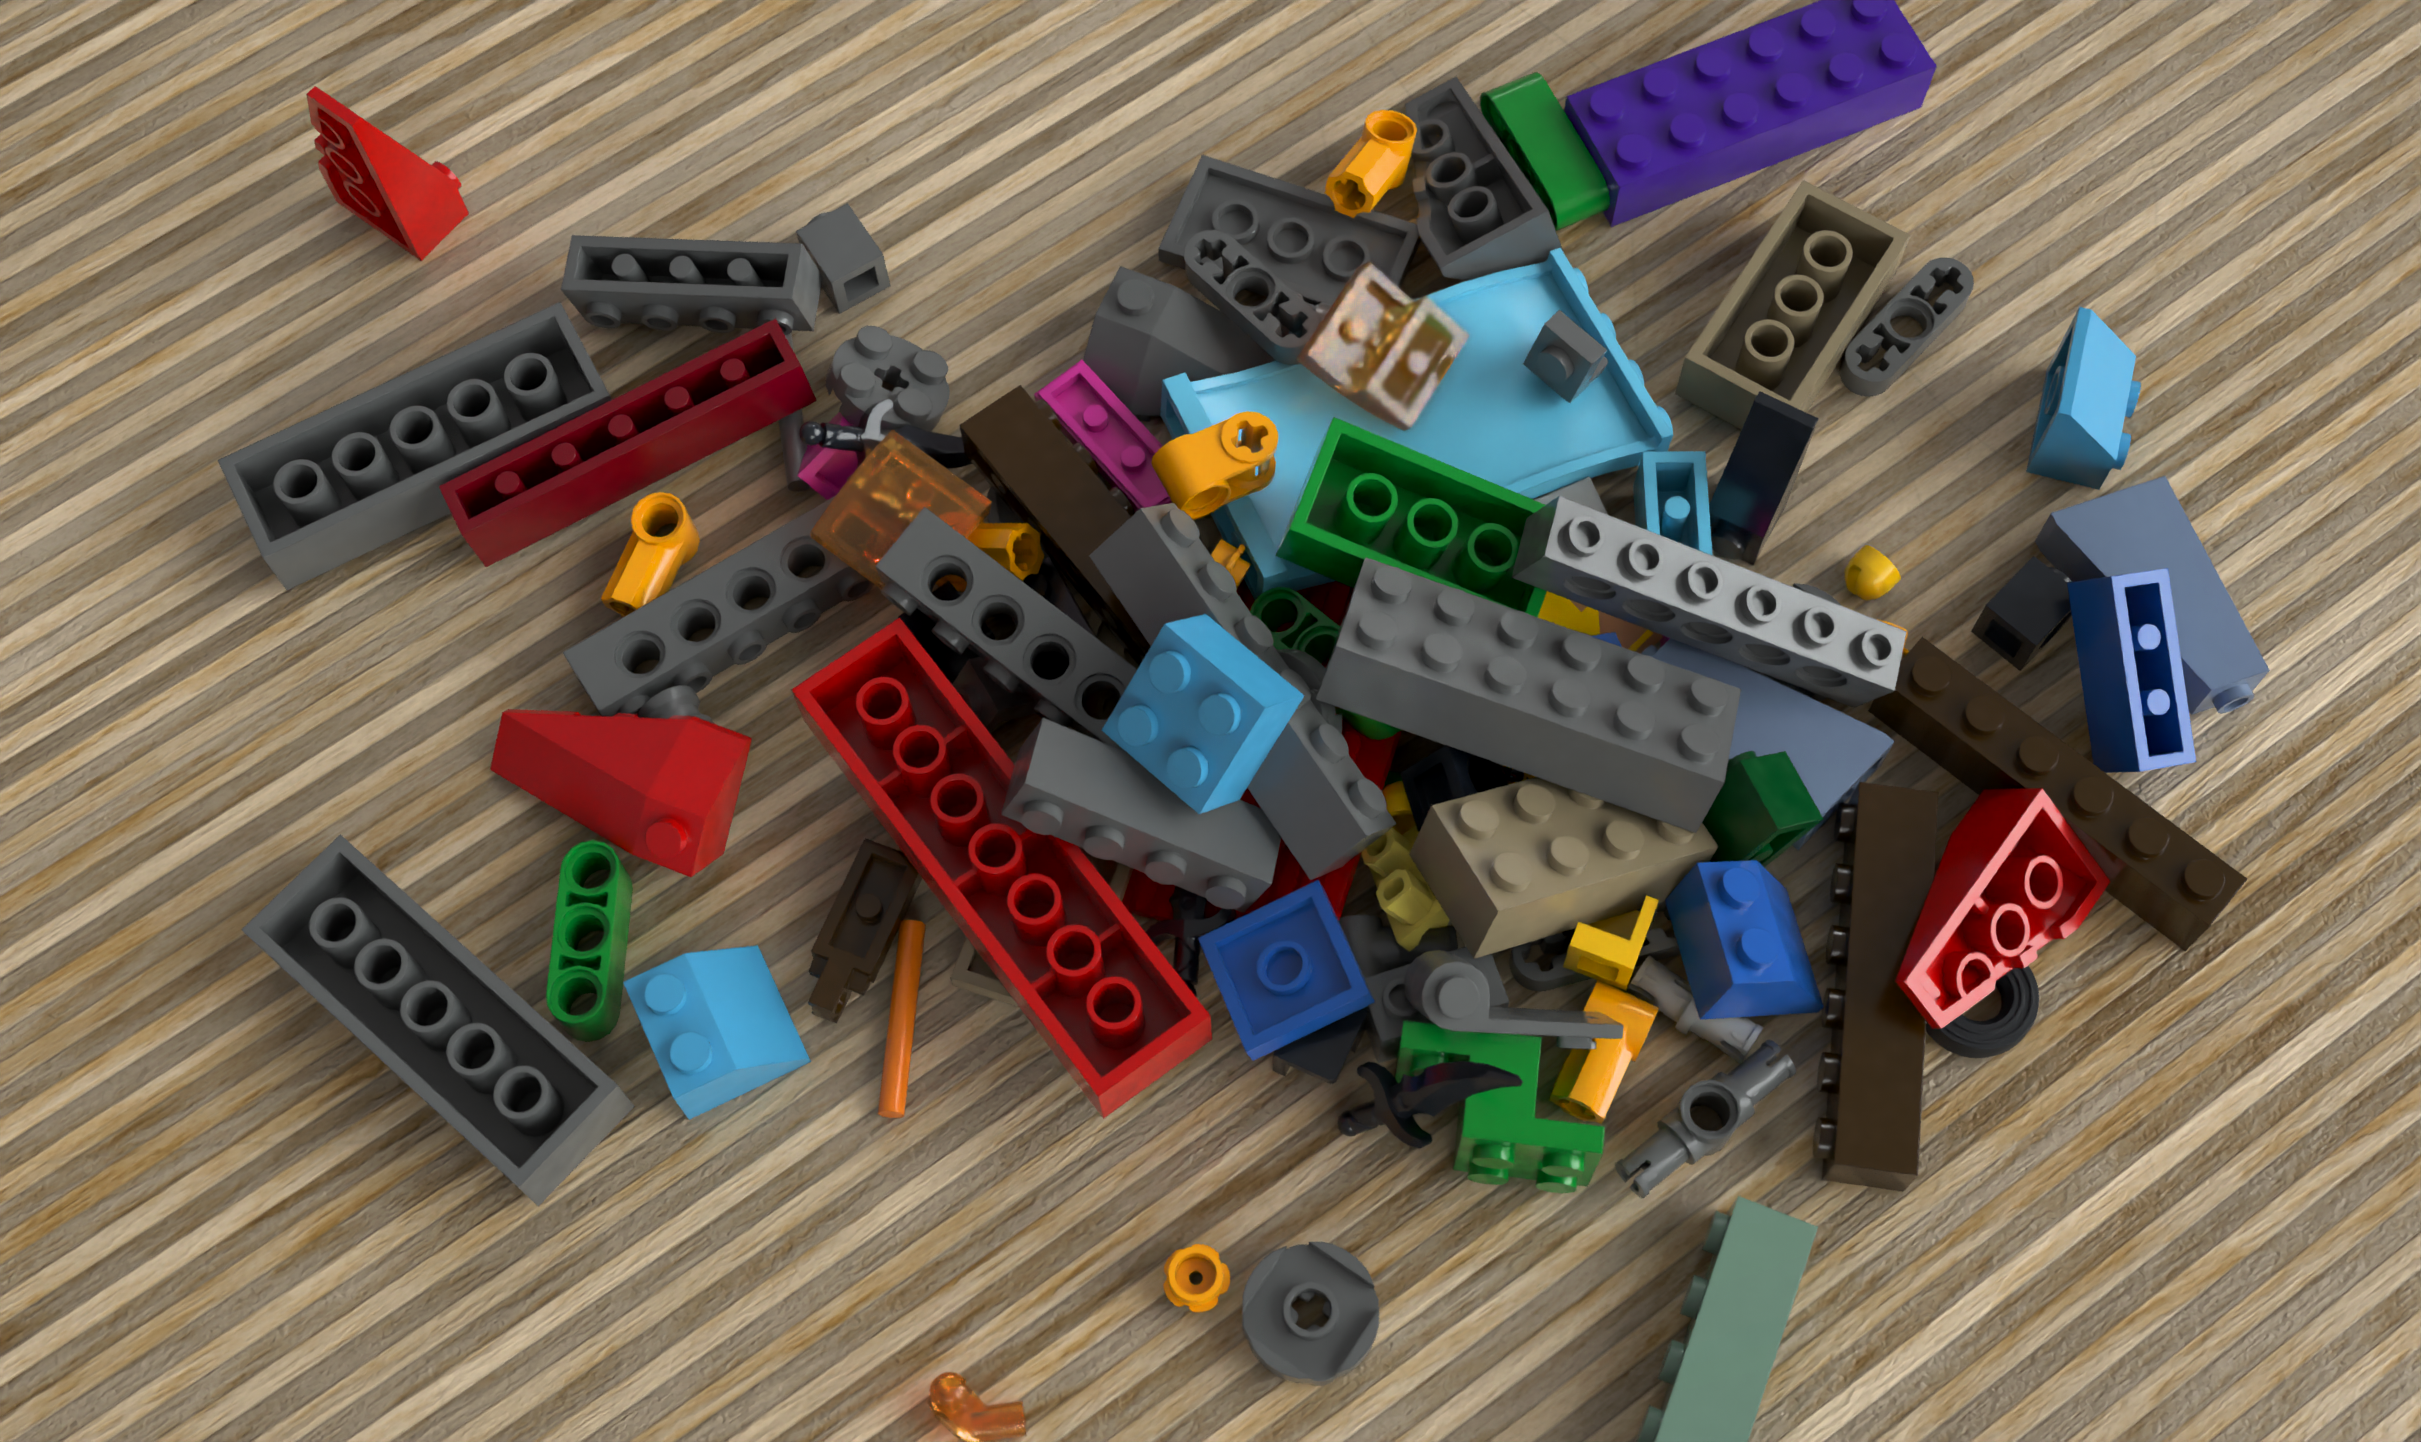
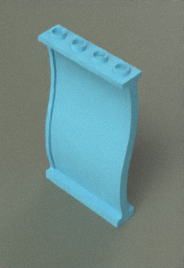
(1482, 417)

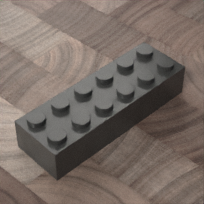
(379, 458)
(1532, 695)
(440, 1019)

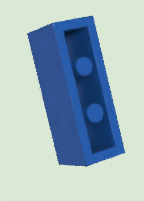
(2131, 672)

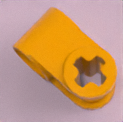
(1214, 467)

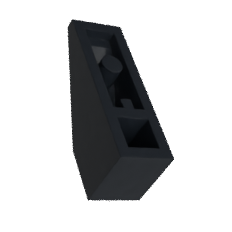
(1759, 477)

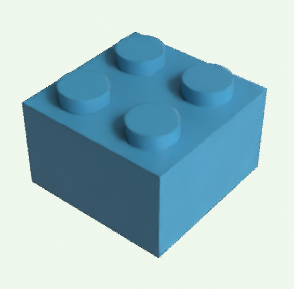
(1202, 712)

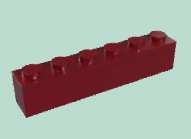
(628, 443)

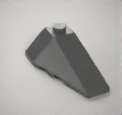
(1470, 192)
(1159, 331)

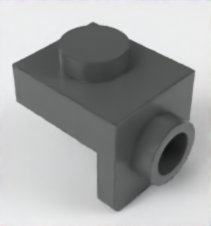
(1566, 357)

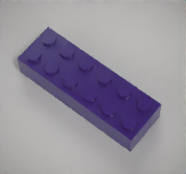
(1749, 101)

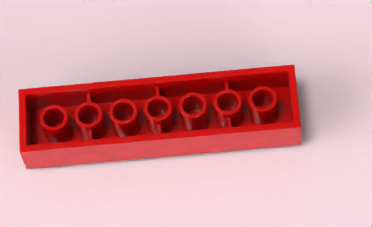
(1018, 895)

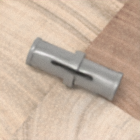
(1675, 999)

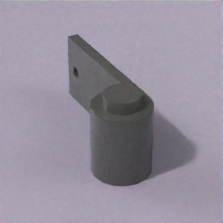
(1459, 1000)

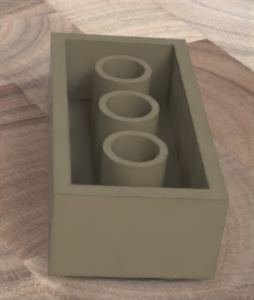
(1793, 307)
(1543, 859)

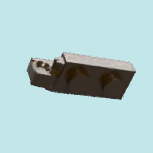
(861, 926)

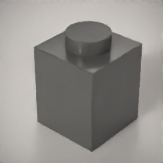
(845, 256)

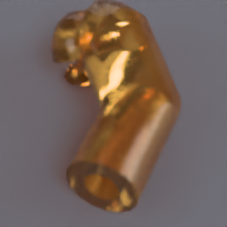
(969, 1416)

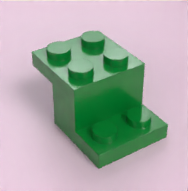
(1499, 1127)

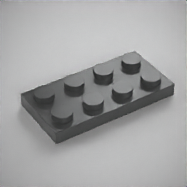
(1288, 231)

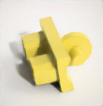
(1402, 888)

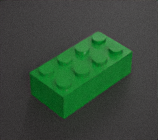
(1410, 514)

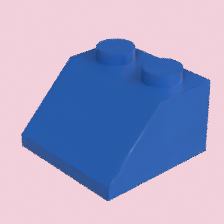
(1741, 942)

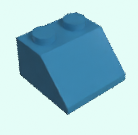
(2085, 405)
(716, 1025)

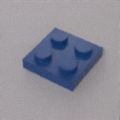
(1285, 970)

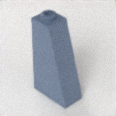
(2149, 531)
(1822, 743)

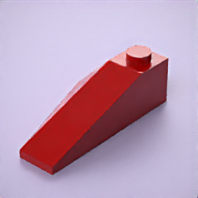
(383, 179)
(639, 782)
(1998, 897)

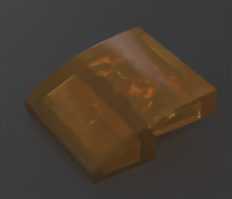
(1383, 347)
(887, 497)

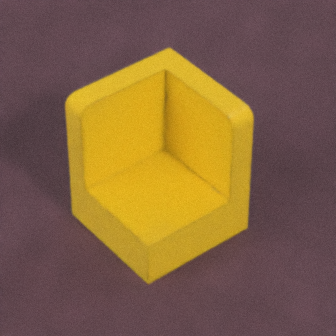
(1610, 946)

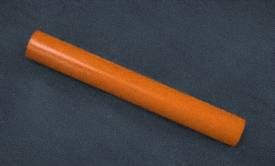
(901, 1019)

